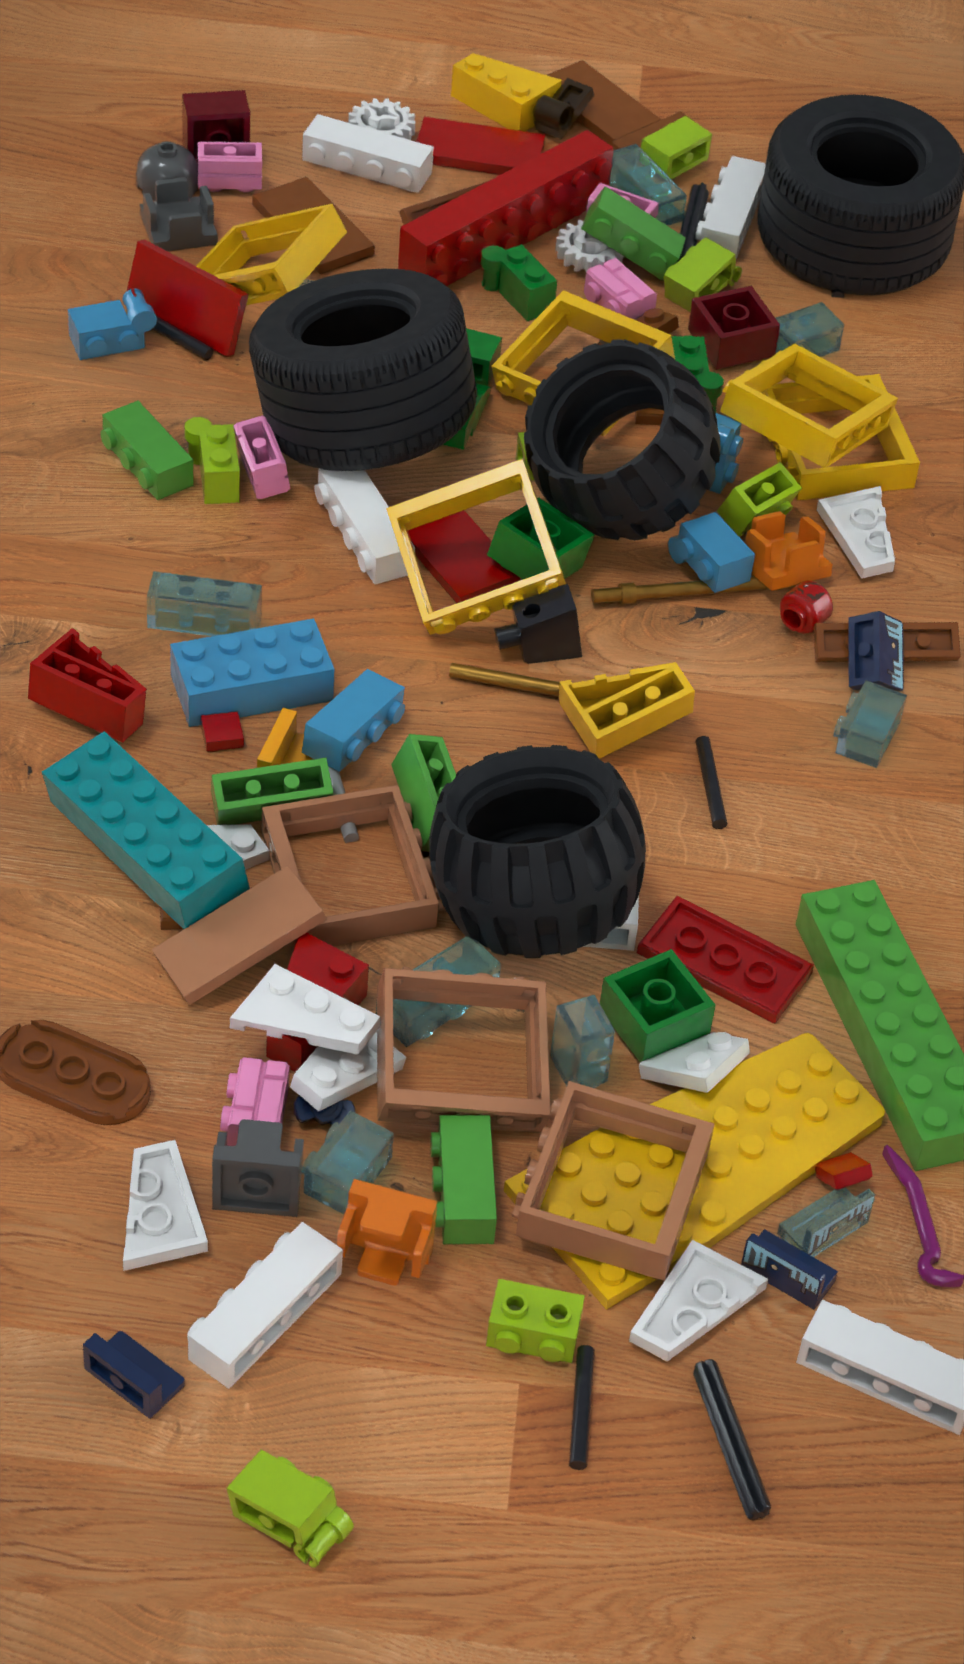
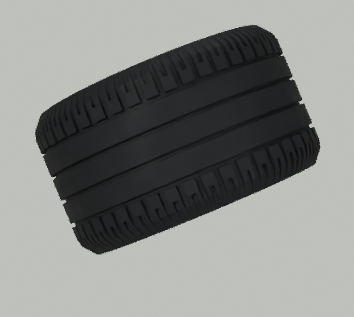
(861, 194)
(364, 369)

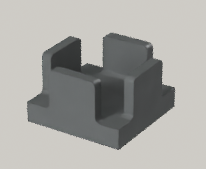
(176, 219)
(255, 1171)

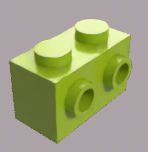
(678, 146)
(758, 496)
(535, 1321)

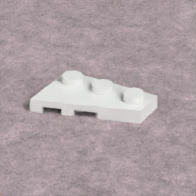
(860, 529)
(305, 1010)
(336, 1074)
(162, 1209)
(693, 1300)

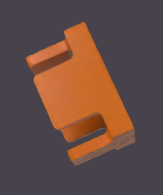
(787, 558)
(390, 1228)

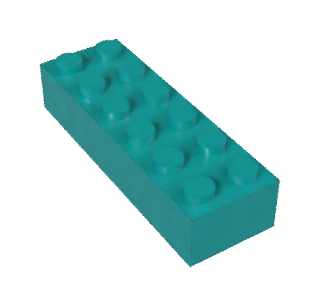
(145, 830)

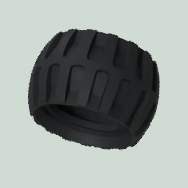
(591, 395)
(537, 850)

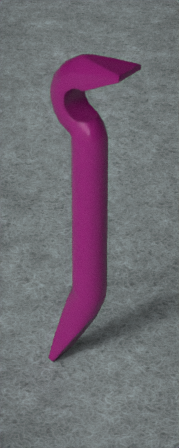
(924, 1224)

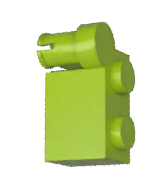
(700, 273)
(216, 453)
(289, 1506)

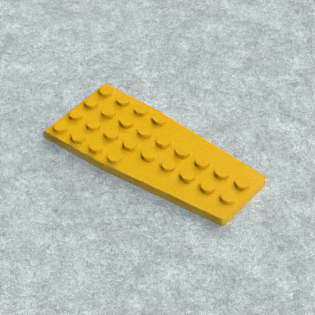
(769, 1133)

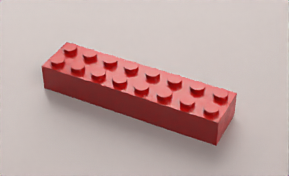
(506, 209)

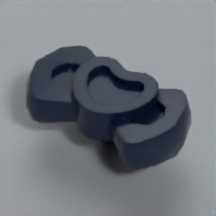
(334, 1113)

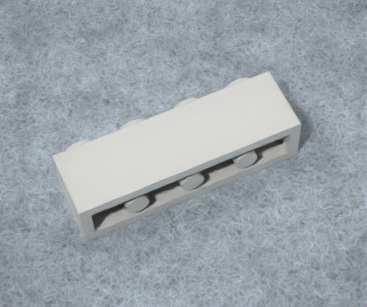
(367, 153)
(732, 204)
(363, 520)
(264, 1304)
(885, 1365)

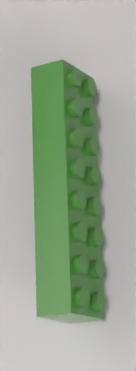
(889, 1018)

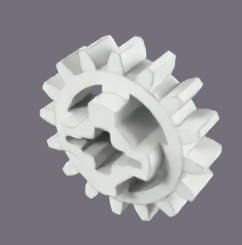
(384, 117)
(582, 249)

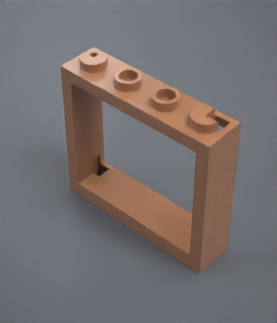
(360, 808)
(471, 990)
(631, 1119)

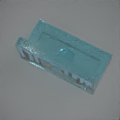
(827, 1220)

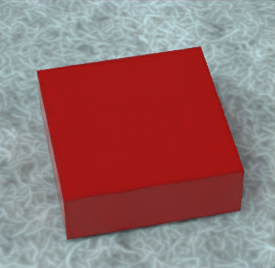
(222, 731)
(844, 1171)

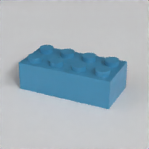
(252, 671)

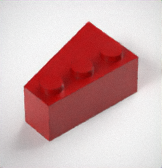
(86, 688)
(329, 969)

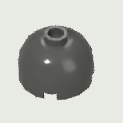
(164, 162)

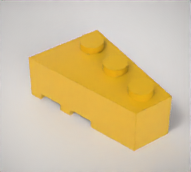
(501, 90)
(626, 706)

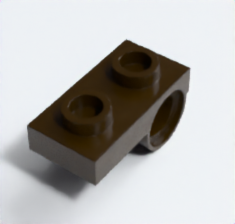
(558, 113)

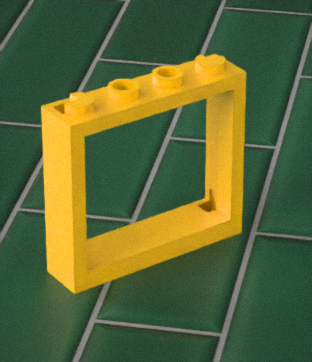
(305, 235)
(576, 313)
(823, 446)
(895, 474)
(456, 499)

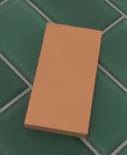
(239, 934)

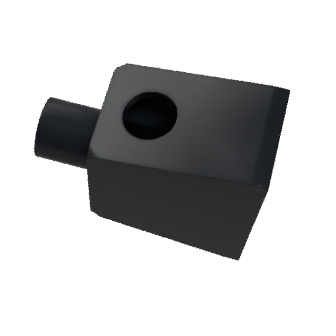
(543, 627)

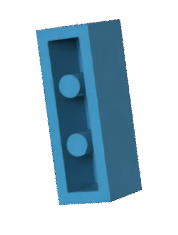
(354, 720)

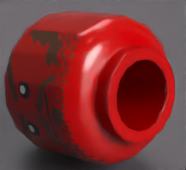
(805, 606)

